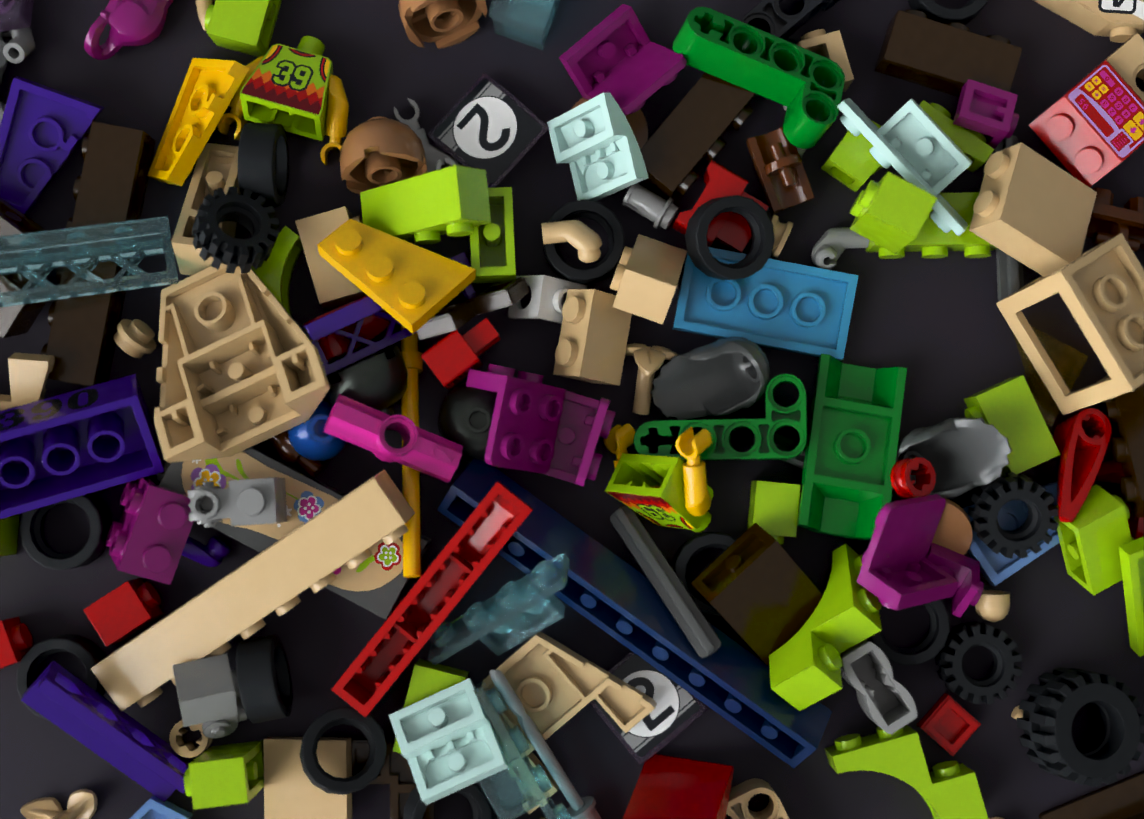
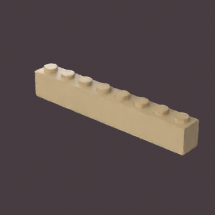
(255, 590)

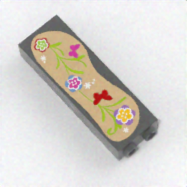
(373, 584)

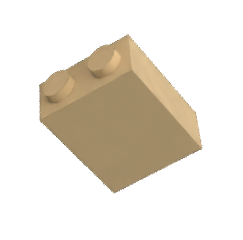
(1032, 209)

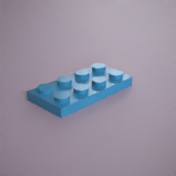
(776, 307)

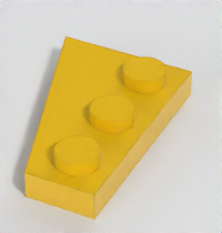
(196, 113)
(395, 273)

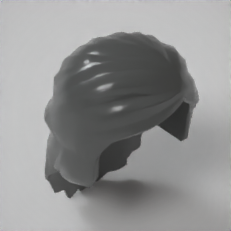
(712, 380)
(961, 451)

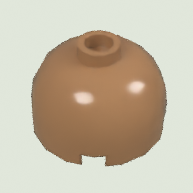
(441, 20)
(380, 154)

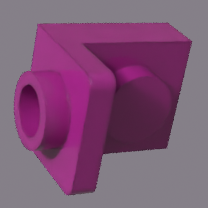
(987, 111)
(964, 570)

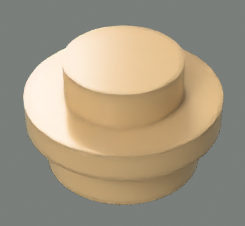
(135, 337)

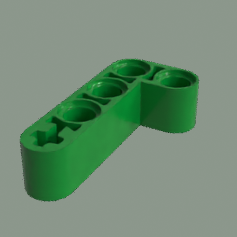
(768, 67)
(723, 429)

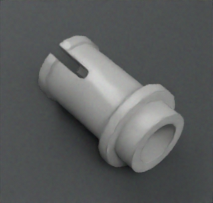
(650, 206)

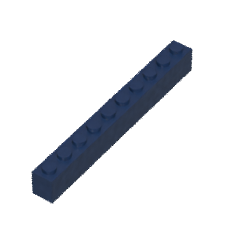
(633, 613)

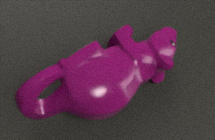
(130, 23)

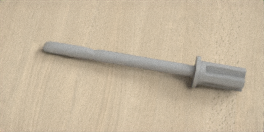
(579, 807)

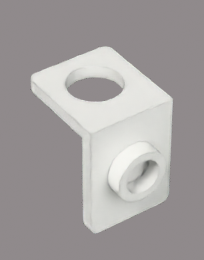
(547, 298)

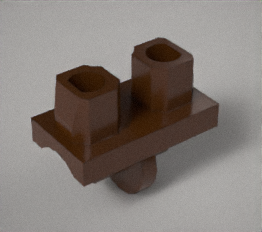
(779, 170)
(1111, 221)

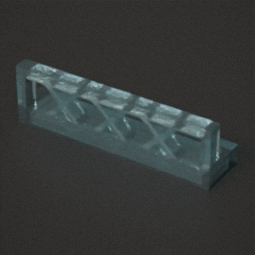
(86, 246)

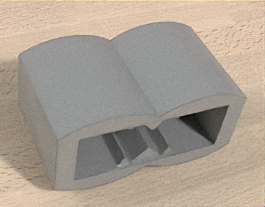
(877, 692)

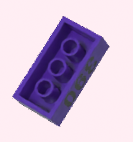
(76, 445)

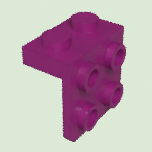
(621, 61)
(522, 419)
(577, 436)
(150, 531)
(896, 559)

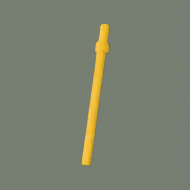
(411, 477)

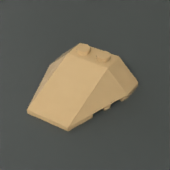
(230, 367)

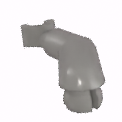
(434, 157)

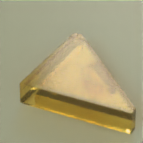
(1067, 362)

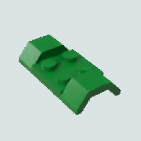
(850, 447)

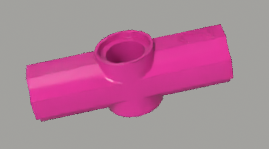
(366, 429)

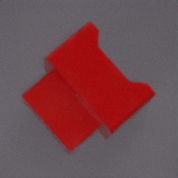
(729, 227)
(457, 354)

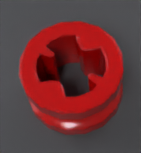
(924, 474)

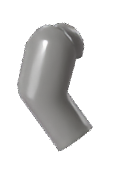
(833, 244)

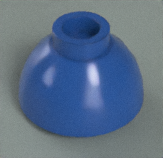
(310, 439)

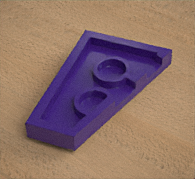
(37, 138)

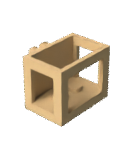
(1108, 304)

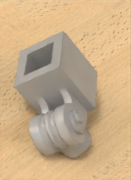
(243, 502)
(209, 695)

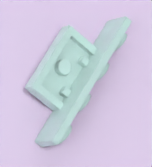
(916, 151)

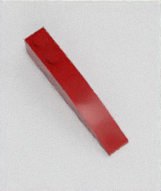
(432, 599)

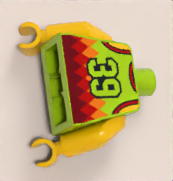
(294, 91)
(662, 486)

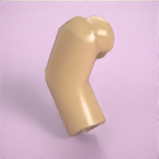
(576, 234)

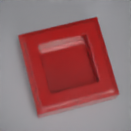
(949, 724)

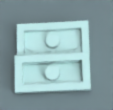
(598, 148)
(448, 741)

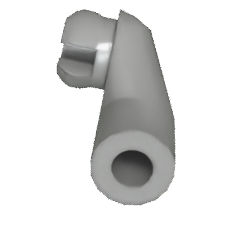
(20, 46)

